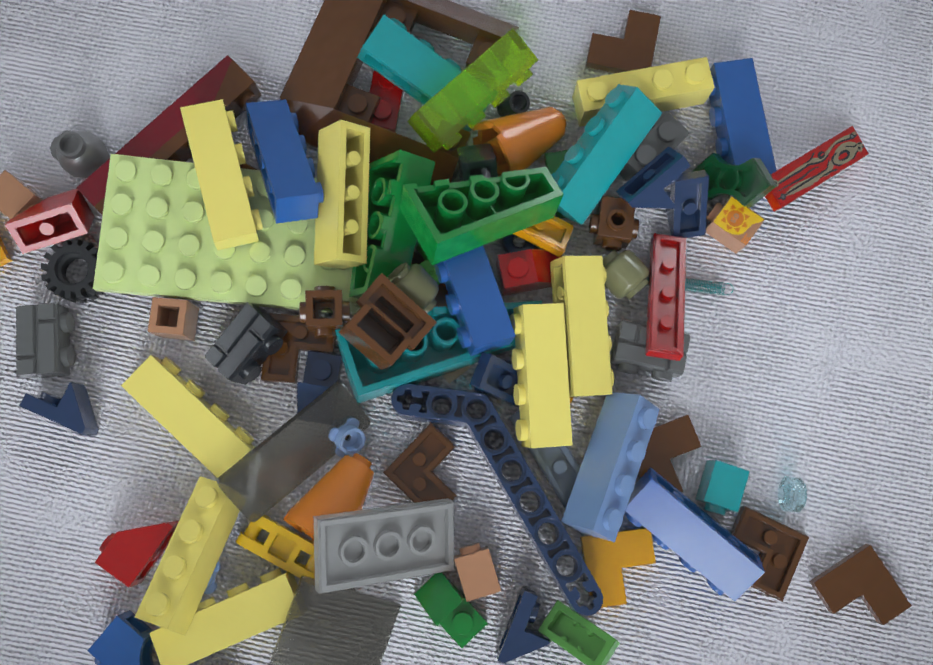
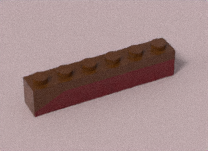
(166, 134)

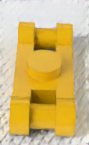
(280, 547)

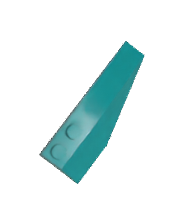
(433, 357)

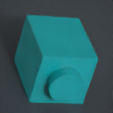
(722, 487)

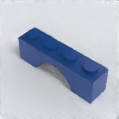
(124, 642)

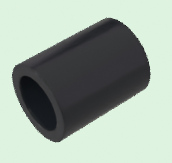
(515, 103)

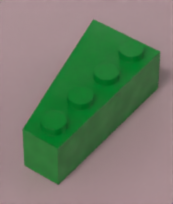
(477, 211)
(388, 233)

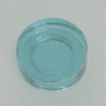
(792, 494)

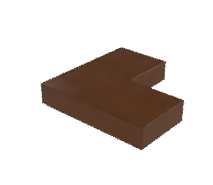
(632, 51)
(284, 364)
(666, 443)
(414, 467)
(778, 548)
(865, 577)

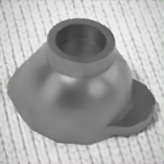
(79, 152)

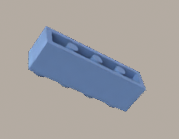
(611, 465)

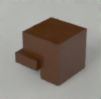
(386, 323)

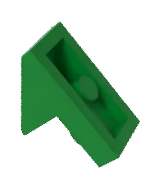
(450, 609)

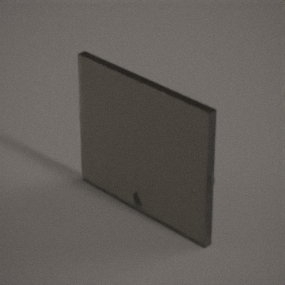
(335, 628)

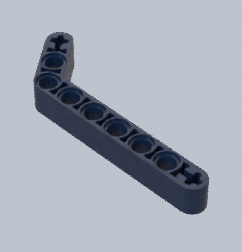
(512, 489)

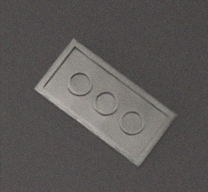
(383, 544)

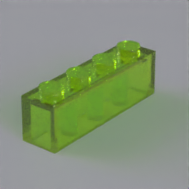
(472, 91)

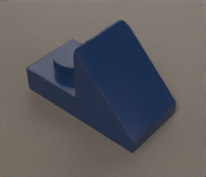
(648, 185)
(690, 198)
(320, 373)
(495, 378)
(71, 410)
(517, 637)

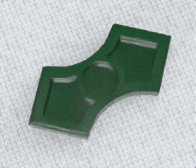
(745, 181)

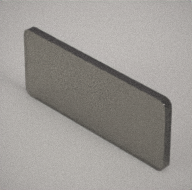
(290, 453)

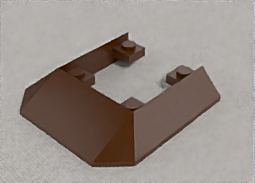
(327, 67)

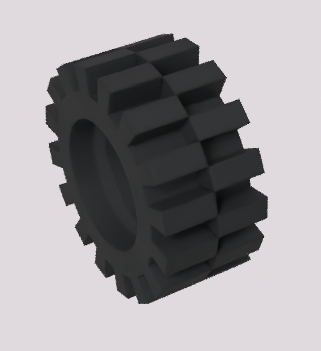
(58, 266)

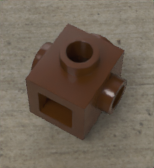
(613, 224)
(324, 298)

